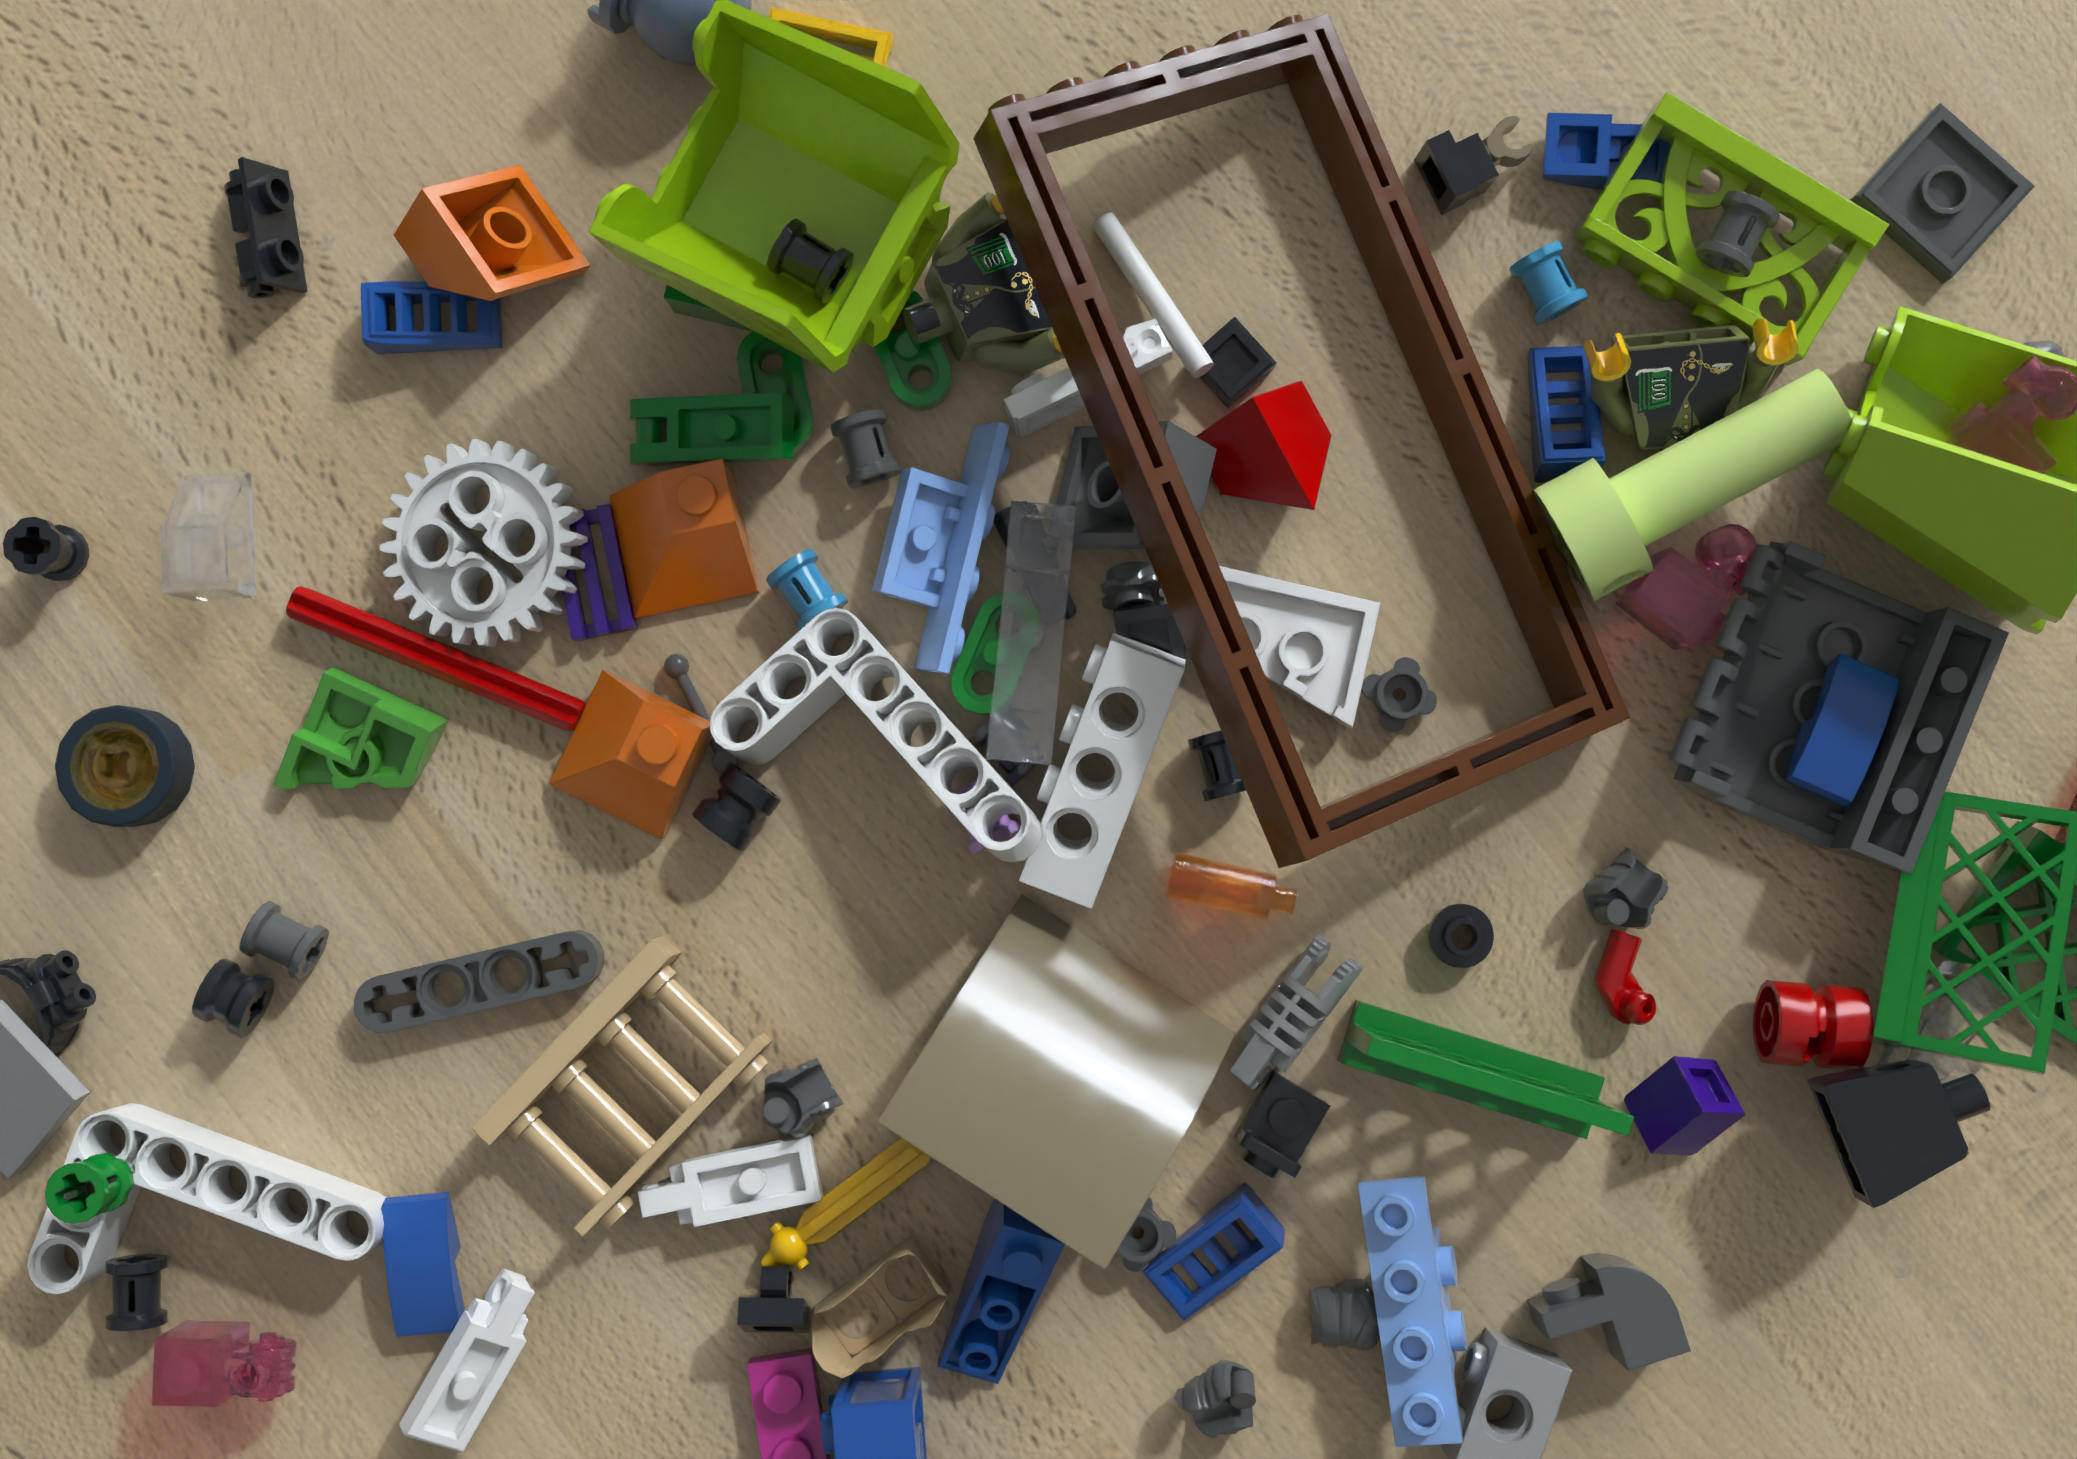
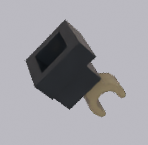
(1466, 168)

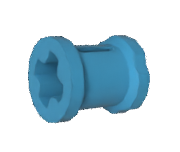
(1548, 283)
(805, 587)

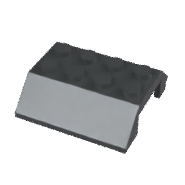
(1771, 684)

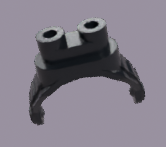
(55, 993)

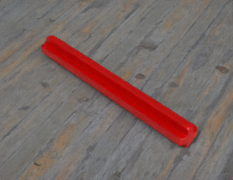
(435, 658)

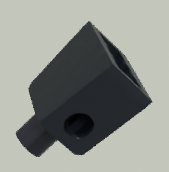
(1896, 1124)

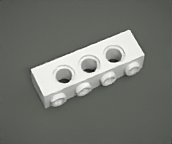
(1151, 678)

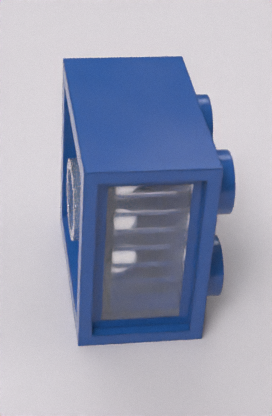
(876, 1416)

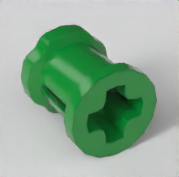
(74, 1178)

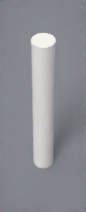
(1153, 295)

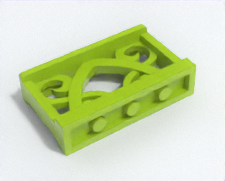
(1700, 144)

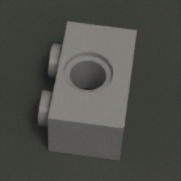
(1512, 1368)

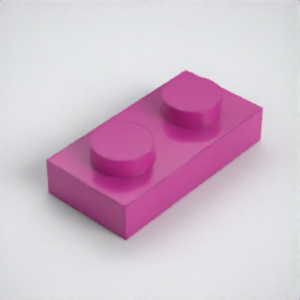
(787, 1405)

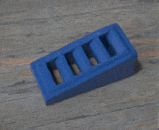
(376, 319)
(1561, 451)
(1268, 1241)

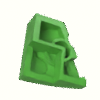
(359, 737)

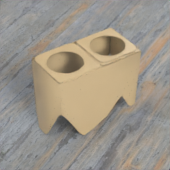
(832, 1346)

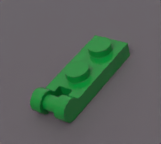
(713, 428)

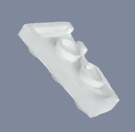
(1307, 639)

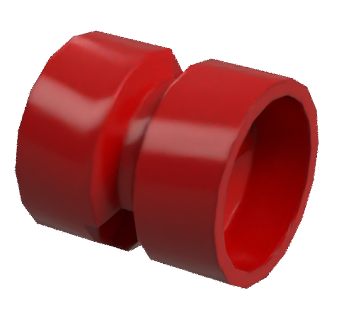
(1822, 1025)

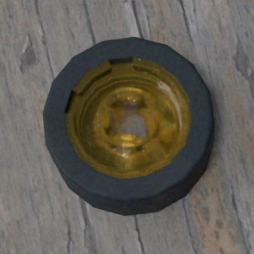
(158, 766)

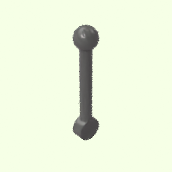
(676, 667)

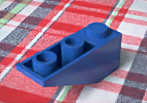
(998, 1294)

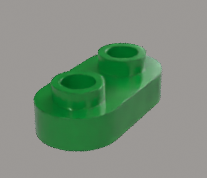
(902, 358)
(788, 379)
(978, 656)

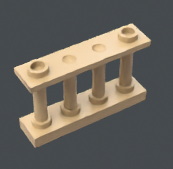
(564, 1070)

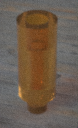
(1228, 887)

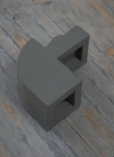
(1627, 1302)

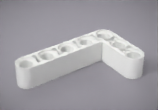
(895, 717)
(202, 1185)

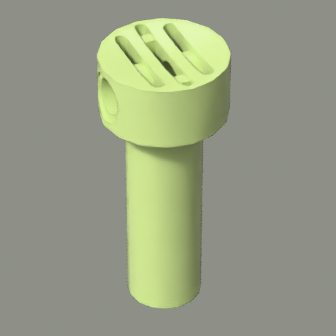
(1610, 520)

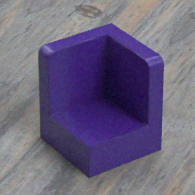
(1683, 1106)

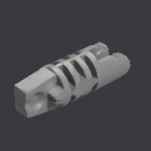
(1291, 1015)

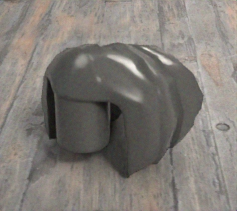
(1625, 893)
(798, 1098)
(1344, 1315)
(1220, 1399)

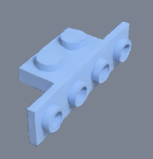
(937, 541)
(1414, 1310)

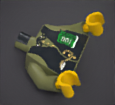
(984, 297)
(1684, 379)

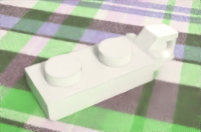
(1045, 400)
(737, 1183)
(471, 1366)

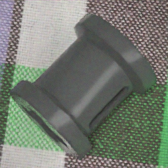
(1737, 233)
(865, 448)
(284, 940)

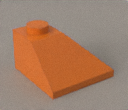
(488, 236)
(683, 539)
(633, 754)

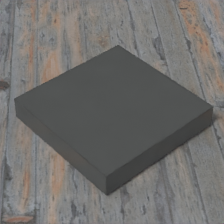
(1942, 193)

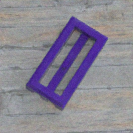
(573, 603)

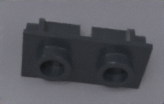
(264, 206)

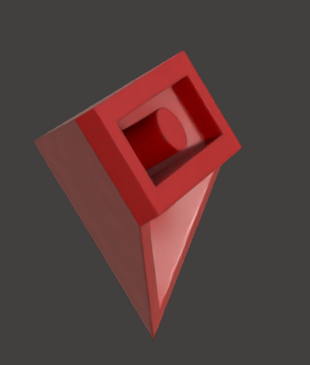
(1271, 448)

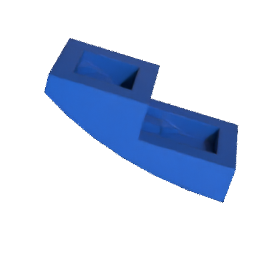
(1589, 147)
(1845, 730)
(420, 1263)

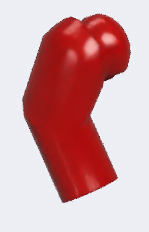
(1617, 983)

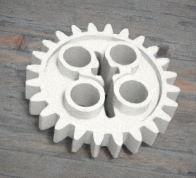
(518, 499)

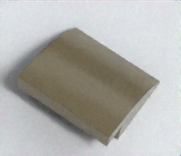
(1060, 1081)

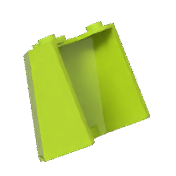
(783, 139)
(1961, 514)

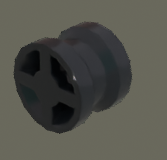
(233, 997)

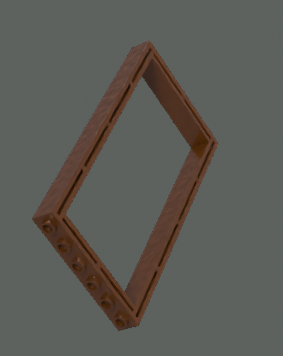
(1440, 359)

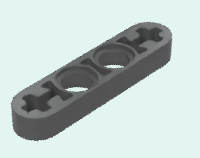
(479, 980)

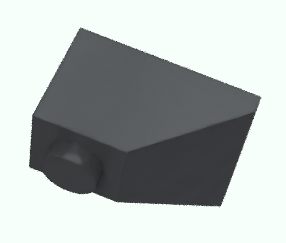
(1090, 485)

